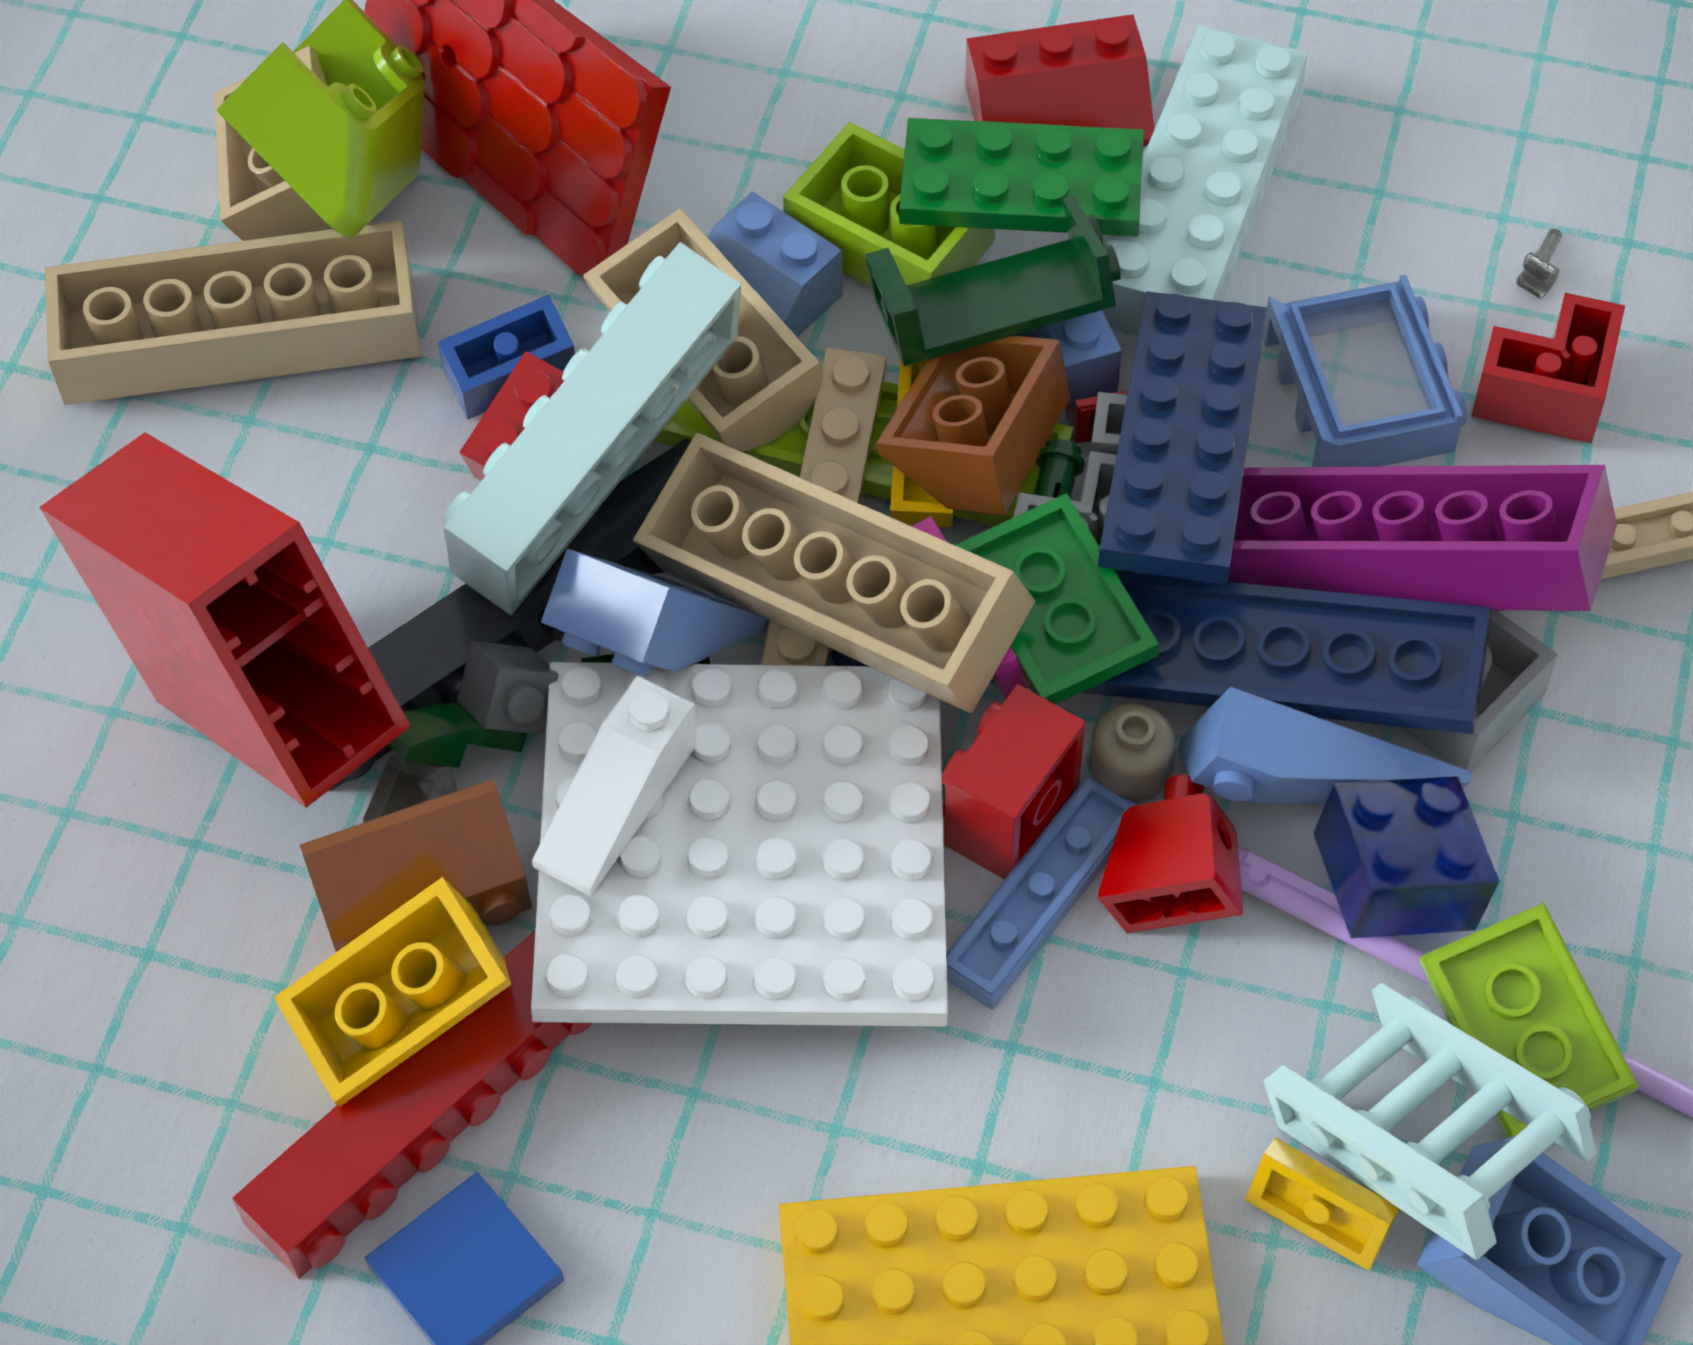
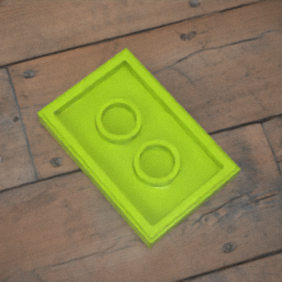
(1530, 1003)

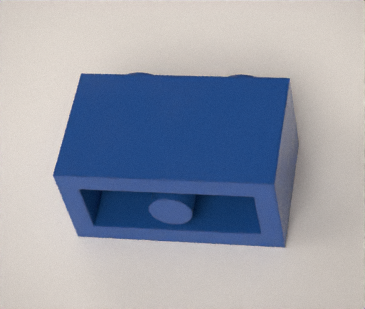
(487, 353)

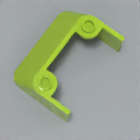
(340, 144)

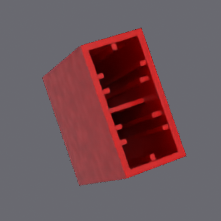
(227, 616)

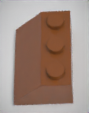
(978, 421)
(391, 859)

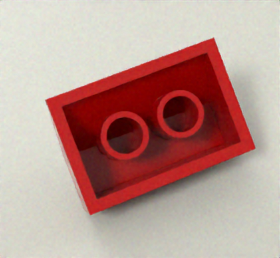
(1063, 76)

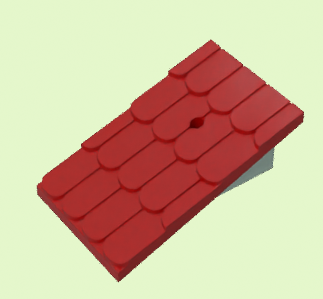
(534, 115)

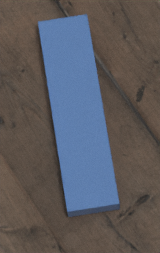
(1036, 894)

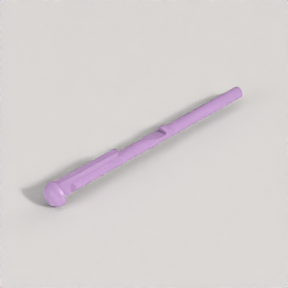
(1322, 911)

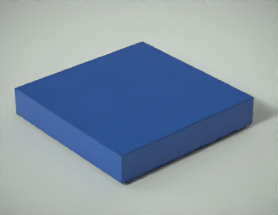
(464, 1267)

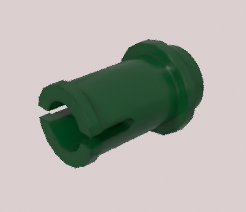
(1058, 467)

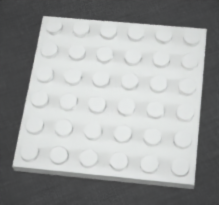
(775, 871)

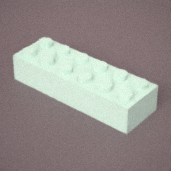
(1207, 170)
(592, 427)

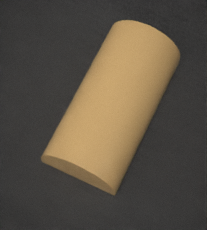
(765, 374)

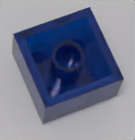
(1405, 857)

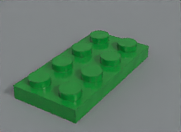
(1019, 174)

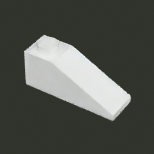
(617, 784)

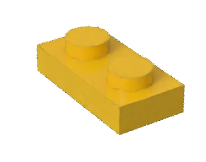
(1322, 1203)

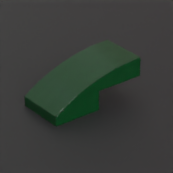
(442, 735)

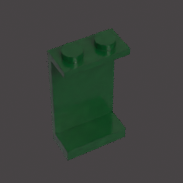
(998, 295)

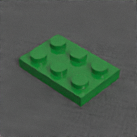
(1081, 615)

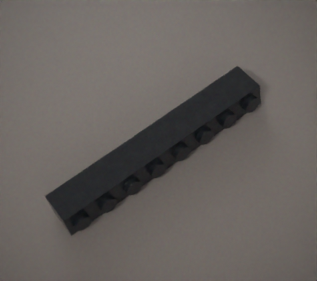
(430, 652)

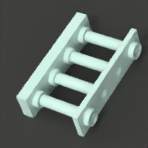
(1411, 1172)

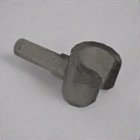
(1538, 272)

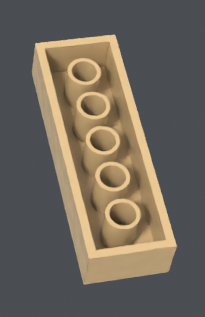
(230, 312)
(836, 571)

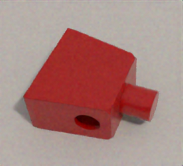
(1173, 862)

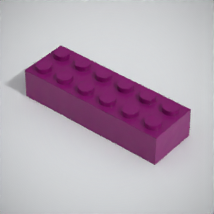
(1429, 533)

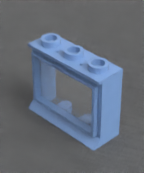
(1366, 375)

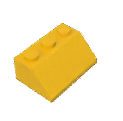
(394, 990)

